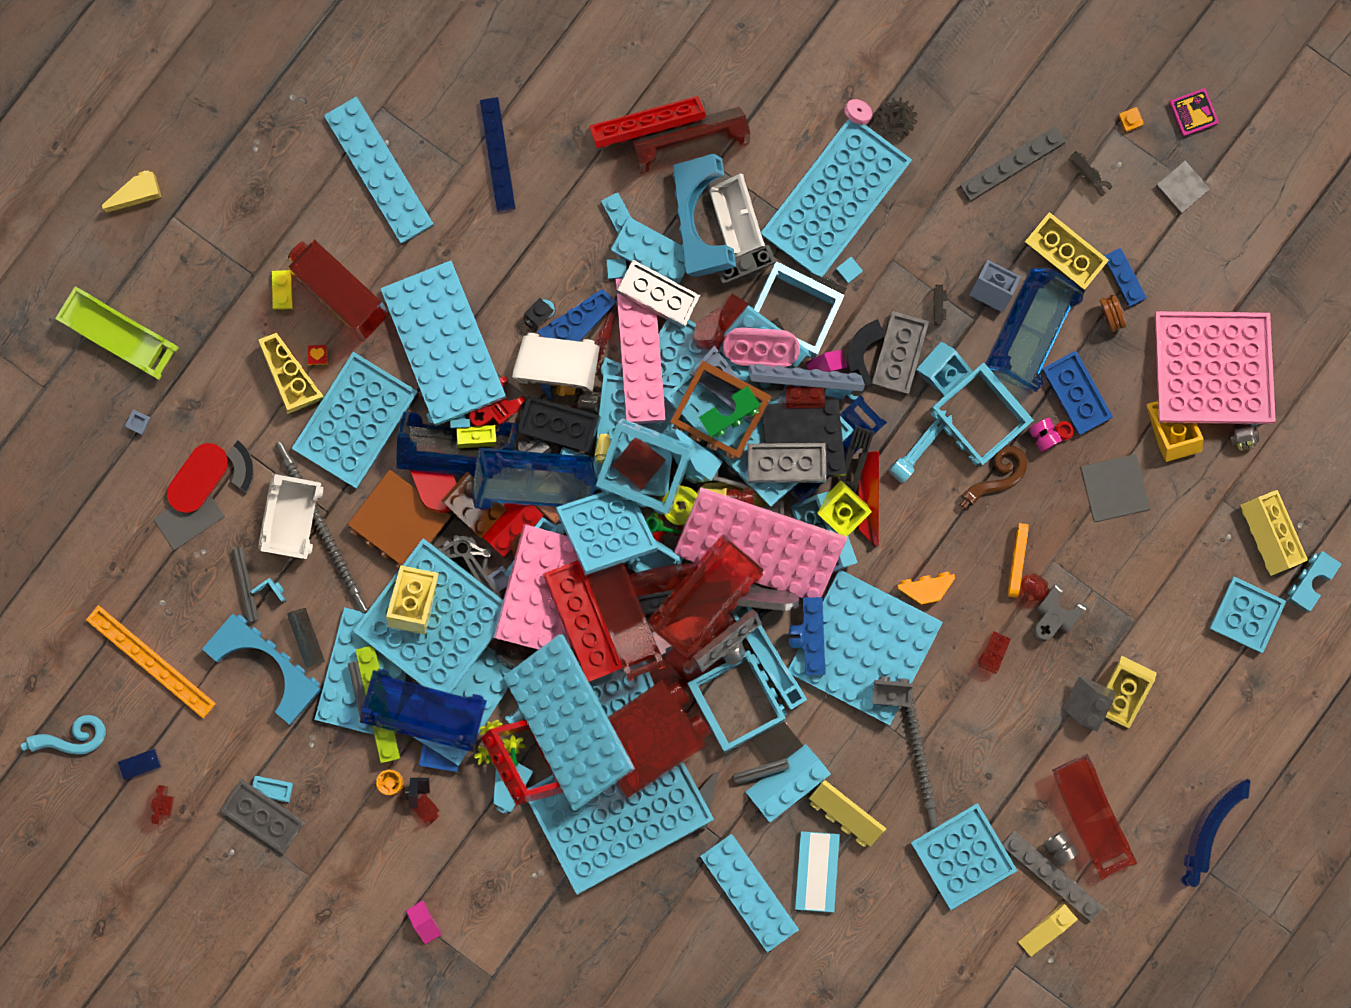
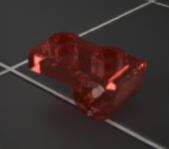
(994, 652)

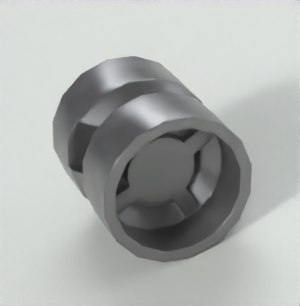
(1062, 850)

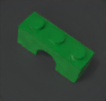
(745, 406)

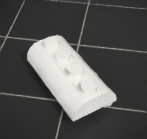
(736, 215)

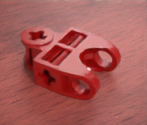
(490, 413)

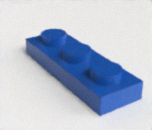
(1125, 277)

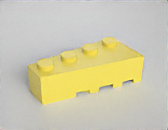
(290, 379)

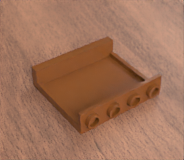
(396, 519)

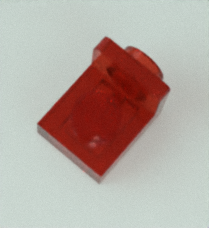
(427, 809)

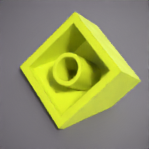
(843, 509)

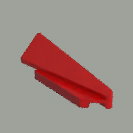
(869, 492)

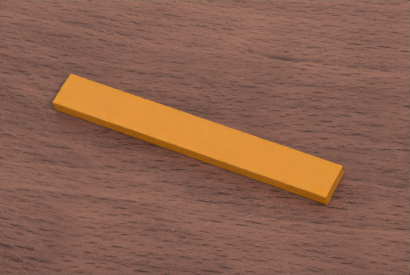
(151, 661)

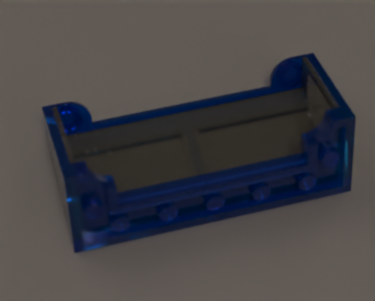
(436, 447)

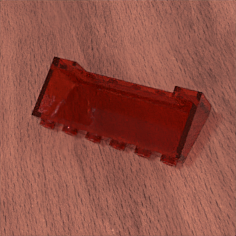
(705, 596)

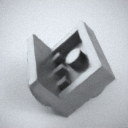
(892, 692)

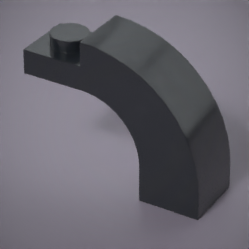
(865, 337)

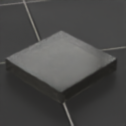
(777, 743)

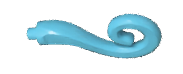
(42, 741)

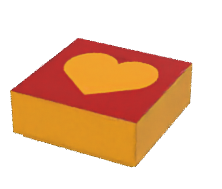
(317, 355)

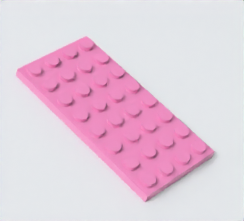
(792, 552)

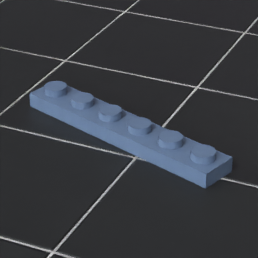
(802, 377)

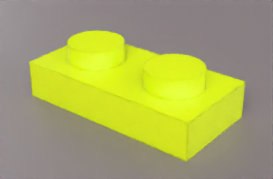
(282, 290)
(476, 436)

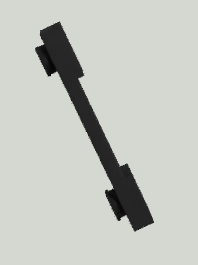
(861, 439)

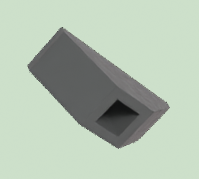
(748, 265)

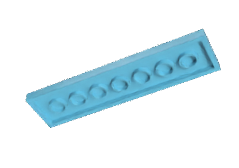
(379, 170)

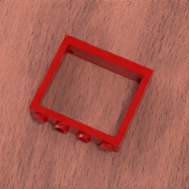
(507, 768)

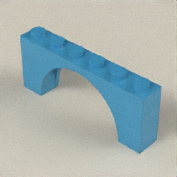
(691, 180)
(298, 687)

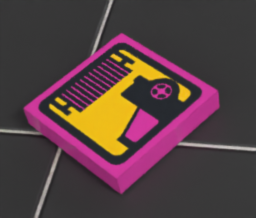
(1194, 112)

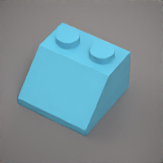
(943, 368)

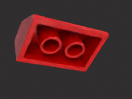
(510, 524)

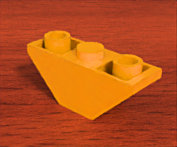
(927, 589)

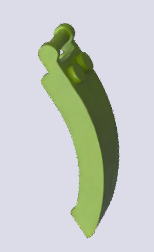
(115, 332)

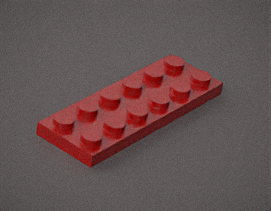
(647, 122)
(582, 620)

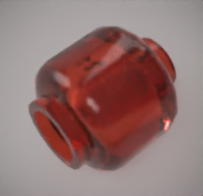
(1034, 587)

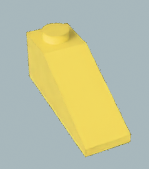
(136, 191)
(1047, 929)

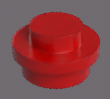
(1065, 430)

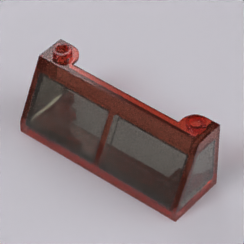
(730, 120)

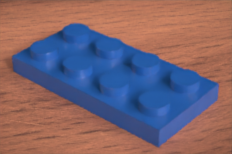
(1077, 393)

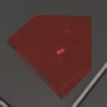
(161, 805)

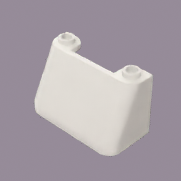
(556, 362)
(289, 516)

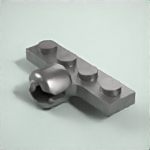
(728, 643)

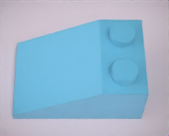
(702, 463)

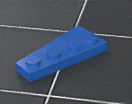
(579, 320)

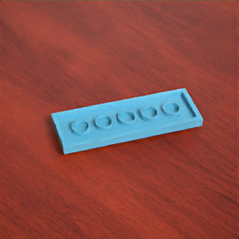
(749, 893)

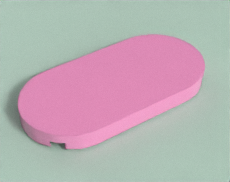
(761, 346)

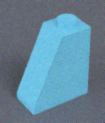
(501, 795)

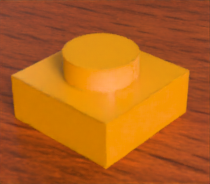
(1131, 119)

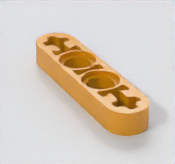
(1018, 560)

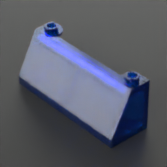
(422, 711)

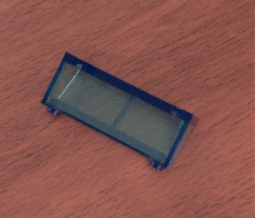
(1033, 327)
(531, 478)

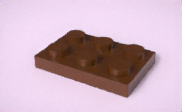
(460, 502)

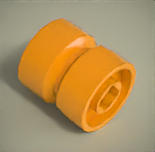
(390, 782)

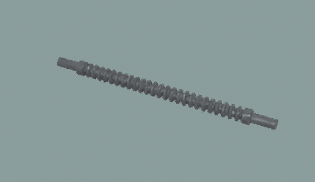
(353, 590)
(918, 748)

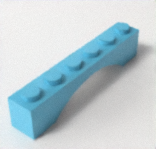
(772, 663)

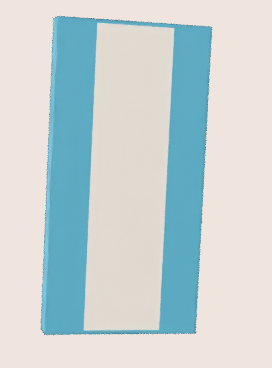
(817, 871)

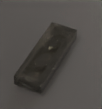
(305, 637)

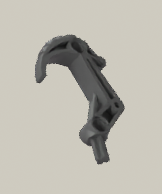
(450, 551)

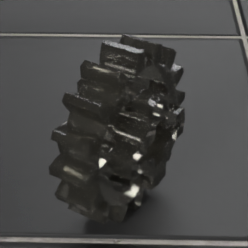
(891, 113)

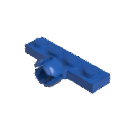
(811, 636)

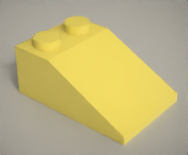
(412, 600)
(1131, 687)

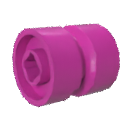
(1047, 441)

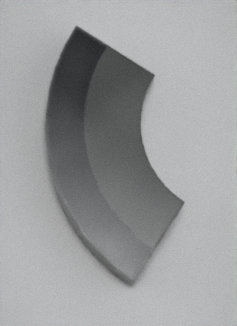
(243, 466)

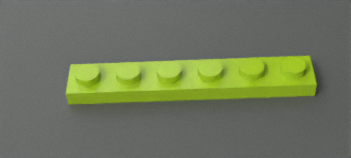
(385, 739)

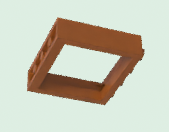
(698, 435)

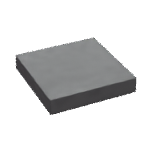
(1183, 187)

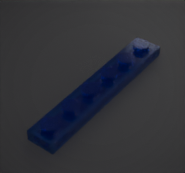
(497, 154)

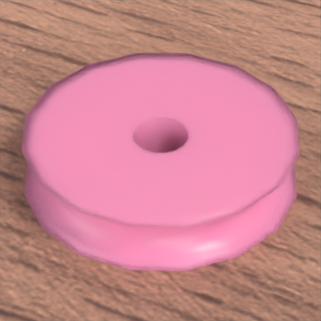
(858, 111)

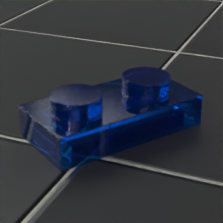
(139, 764)

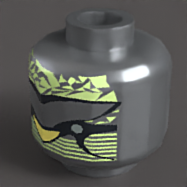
(1245, 437)

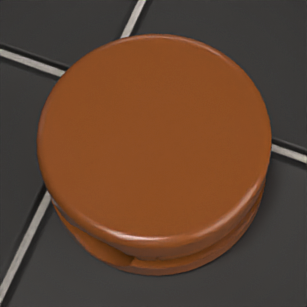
(1113, 313)

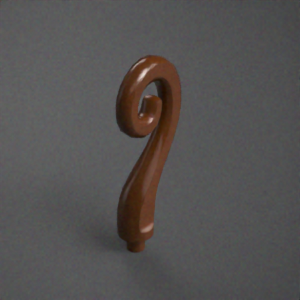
(974, 492)

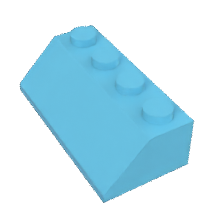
(808, 513)
(782, 789)

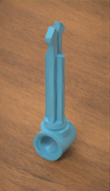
(903, 467)

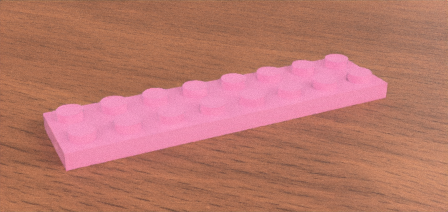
(640, 362)

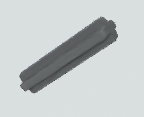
(357, 684)
(761, 771)

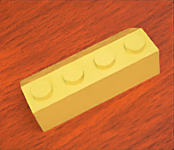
(1066, 251)
(1273, 532)
(847, 813)

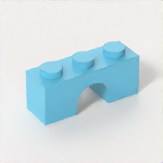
(1302, 594)

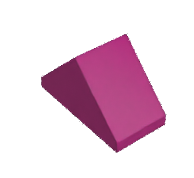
(828, 362)
(423, 922)

